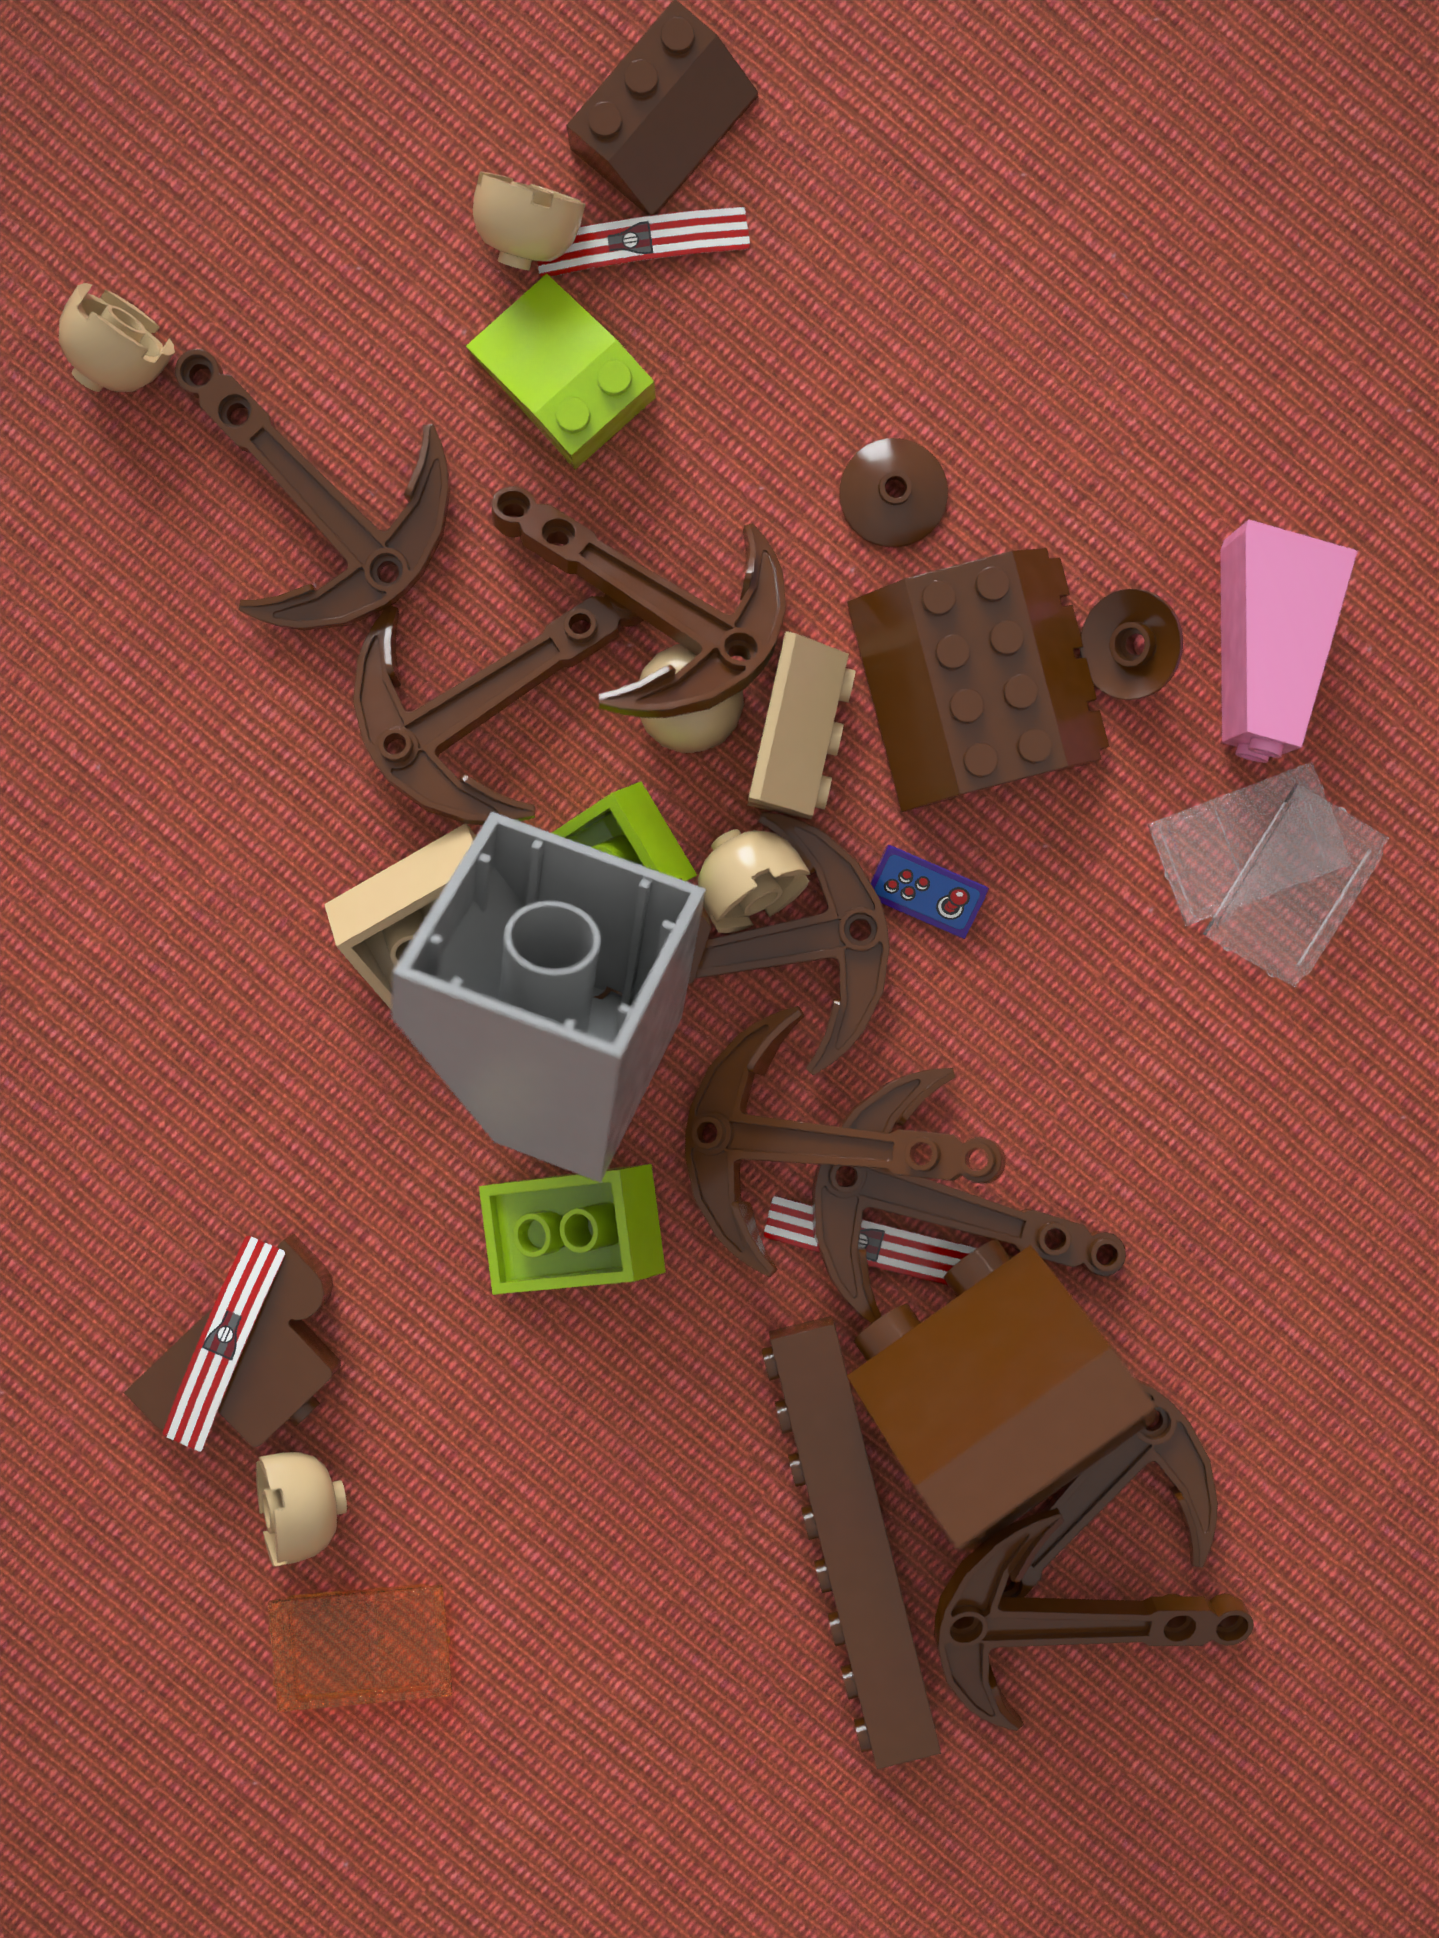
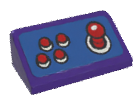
(927, 891)

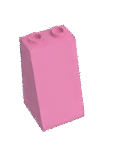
(1276, 633)

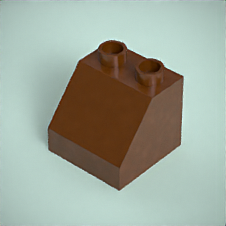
(996, 1392)

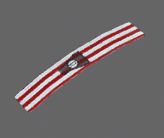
(652, 239)
(884, 1245)
(222, 1342)

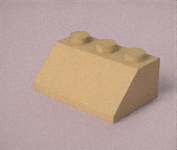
(801, 728)
(385, 912)

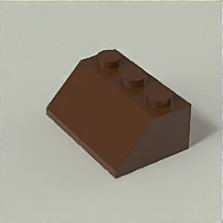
(661, 109)

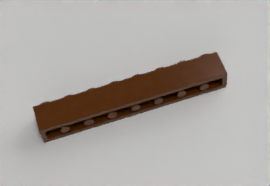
(853, 1543)

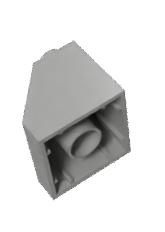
(509, 979)

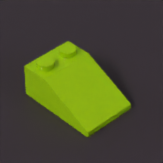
(563, 370)
(631, 829)
(572, 1230)

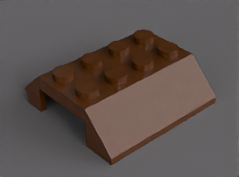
(977, 676)

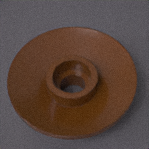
(888, 519)
(1110, 638)

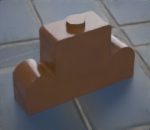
(278, 1365)

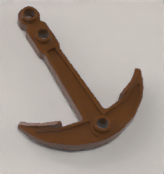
(367, 549)
(672, 610)
(463, 708)
(817, 938)
(742, 1137)
(840, 1208)
(1177, 1452)
(977, 1619)

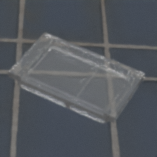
(1212, 841)
(1297, 886)

